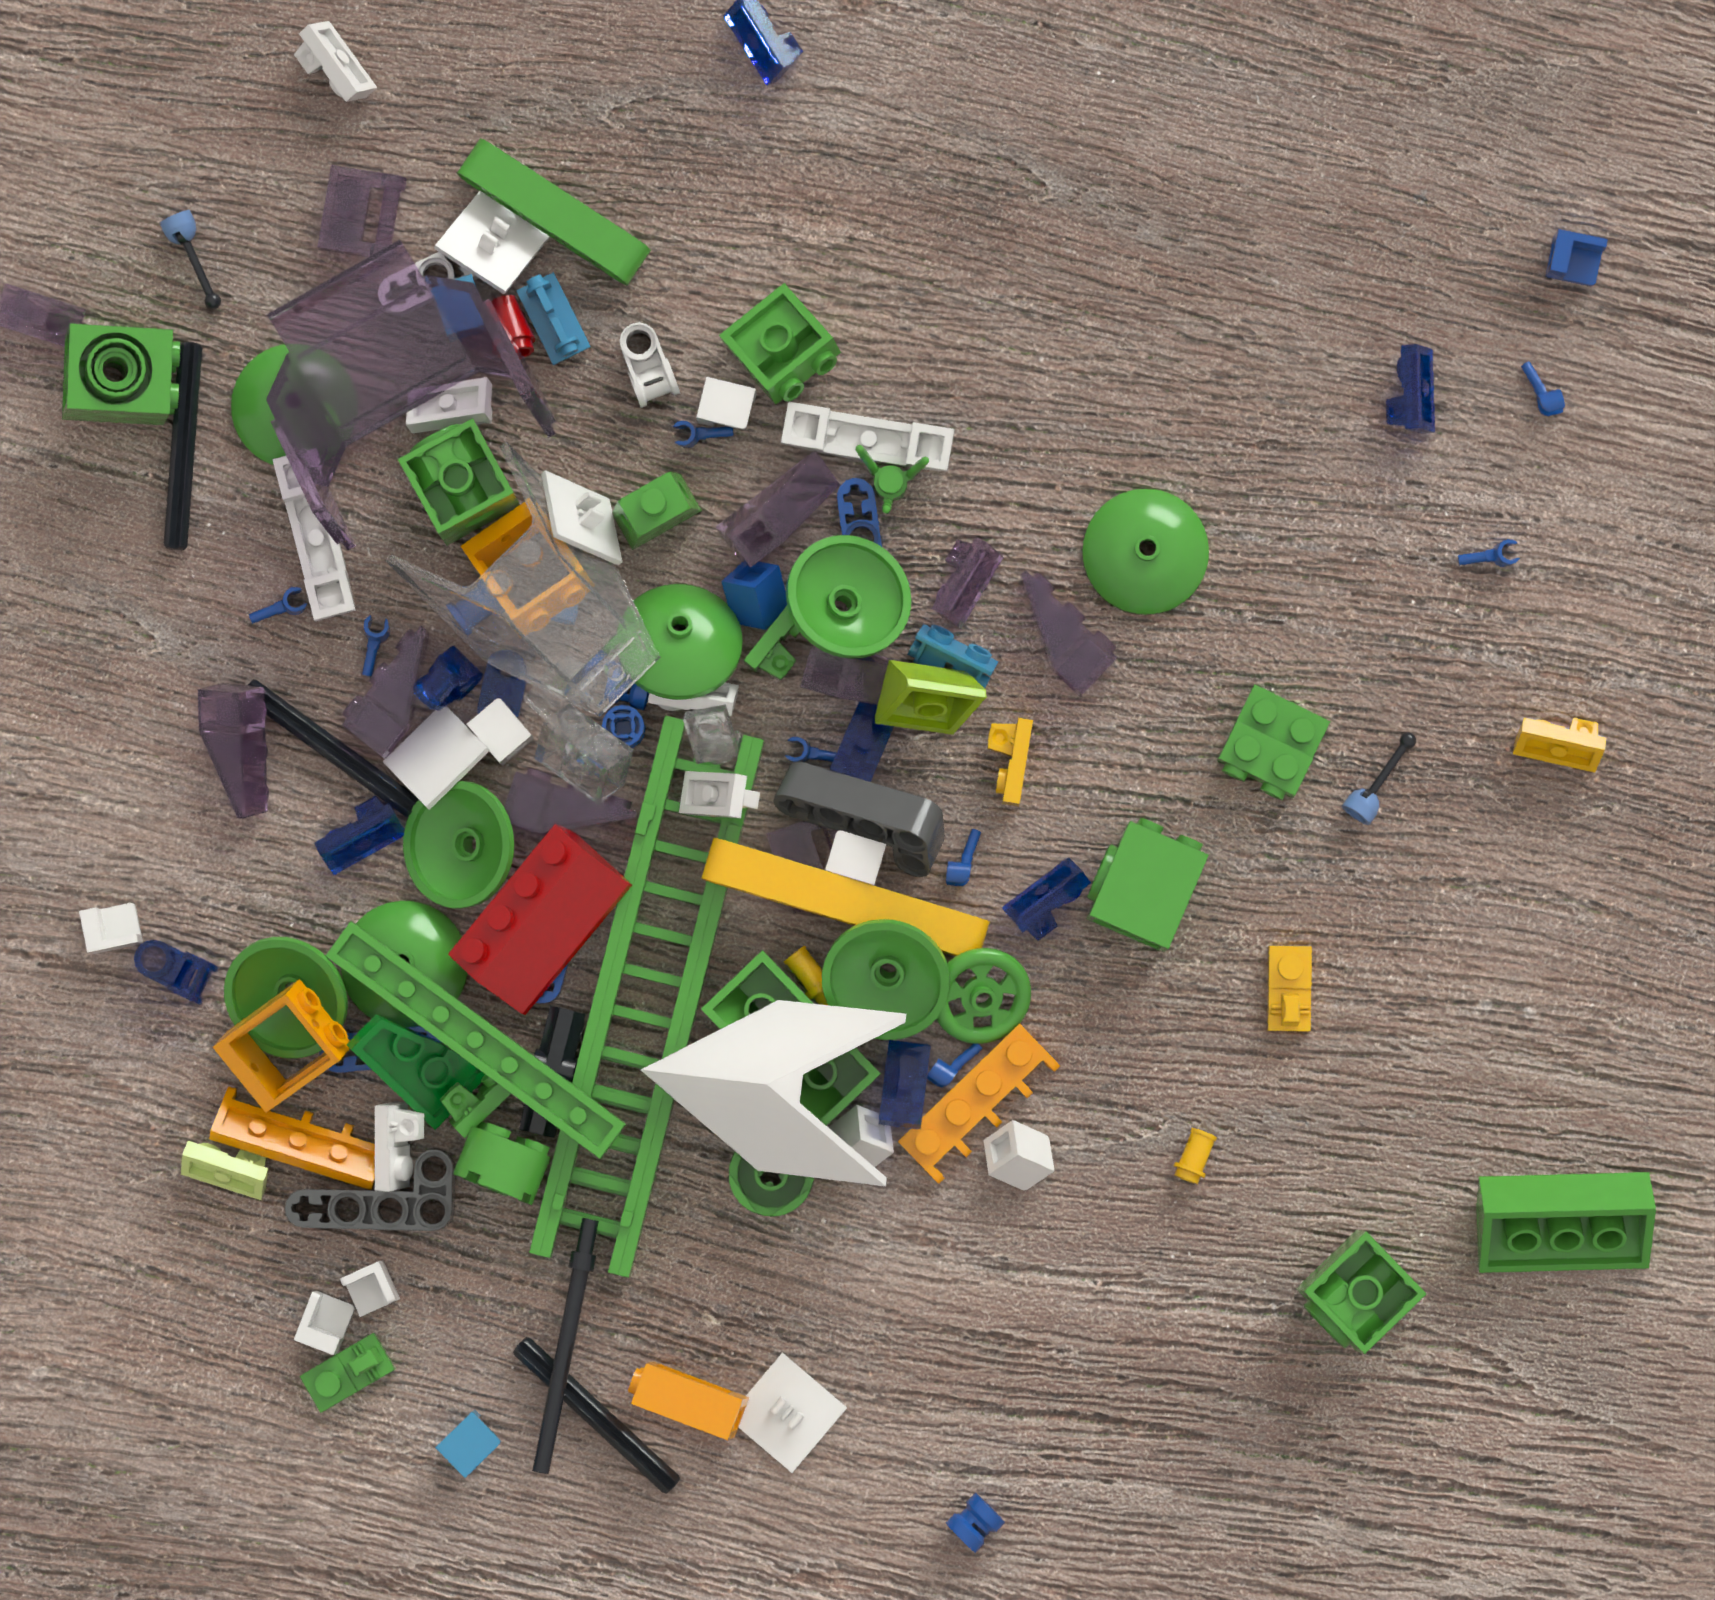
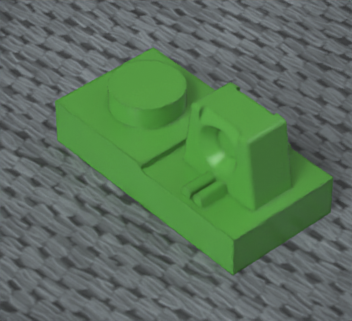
(769, 652)
(472, 1109)
(347, 1372)

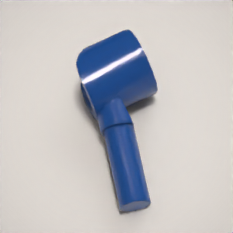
(1548, 402)
(701, 433)
(1491, 555)
(279, 607)
(373, 644)
(810, 752)
(959, 872)
(943, 1074)

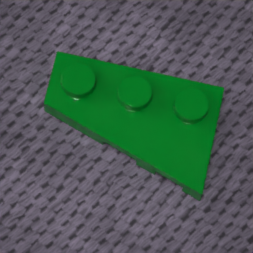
(414, 1066)

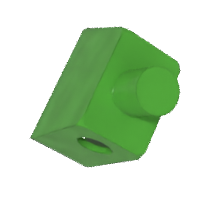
(655, 509)

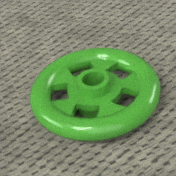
(1002, 1020)

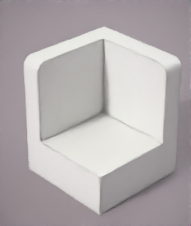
(725, 404)
(500, 731)
(855, 857)
(110, 928)
(864, 1134)
(1018, 1155)
(370, 1288)
(324, 1322)

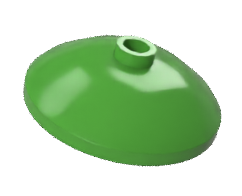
(249, 405)
(862, 578)
(1139, 581)
(691, 659)
(441, 848)
(424, 938)
(267, 970)
(856, 977)

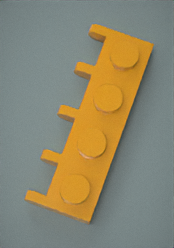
(975, 1098)
(295, 1141)

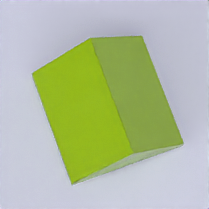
(927, 697)

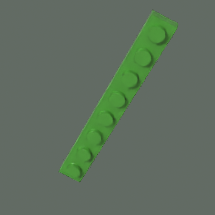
(476, 1040)

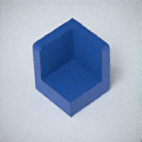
(1575, 257)
(755, 594)

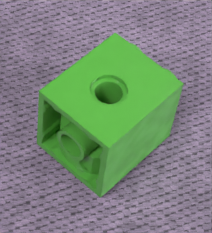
(143, 358)
(458, 480)
(1146, 884)
(1359, 1292)

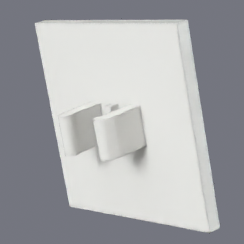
(491, 242)
(581, 517)
(436, 756)
(789, 1412)

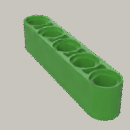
(553, 211)

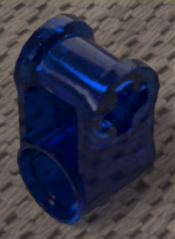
(447, 680)
(177, 970)

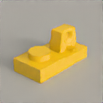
(1014, 742)
(1572, 747)
(1289, 988)

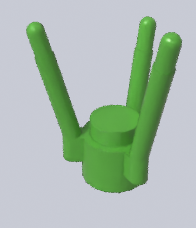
(890, 481)

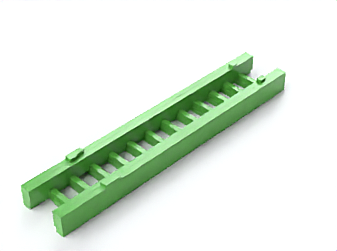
(604, 1006)

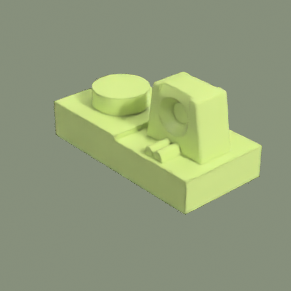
(241, 1174)

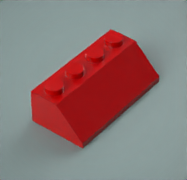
(540, 919)

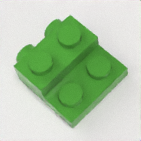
(781, 345)
(1272, 743)

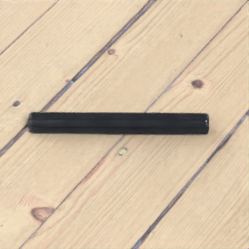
(183, 448)
(337, 752)
(600, 1419)

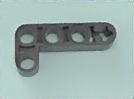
(867, 810)
(371, 1201)

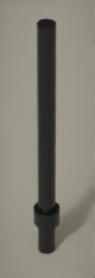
(582, 1262)

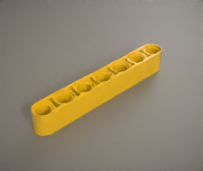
(837, 895)

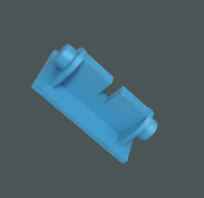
(553, 318)
(940, 647)

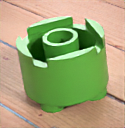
(502, 1164)
(766, 1198)

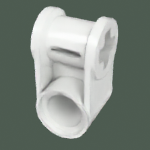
(648, 367)

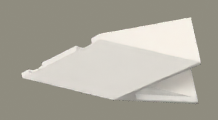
(750, 1083)

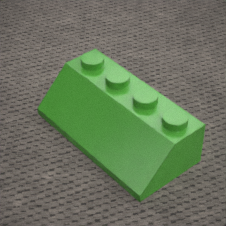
(824, 1089)
(1565, 1222)

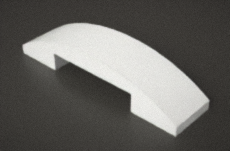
(885, 441)
(318, 553)

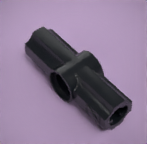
(558, 1051)

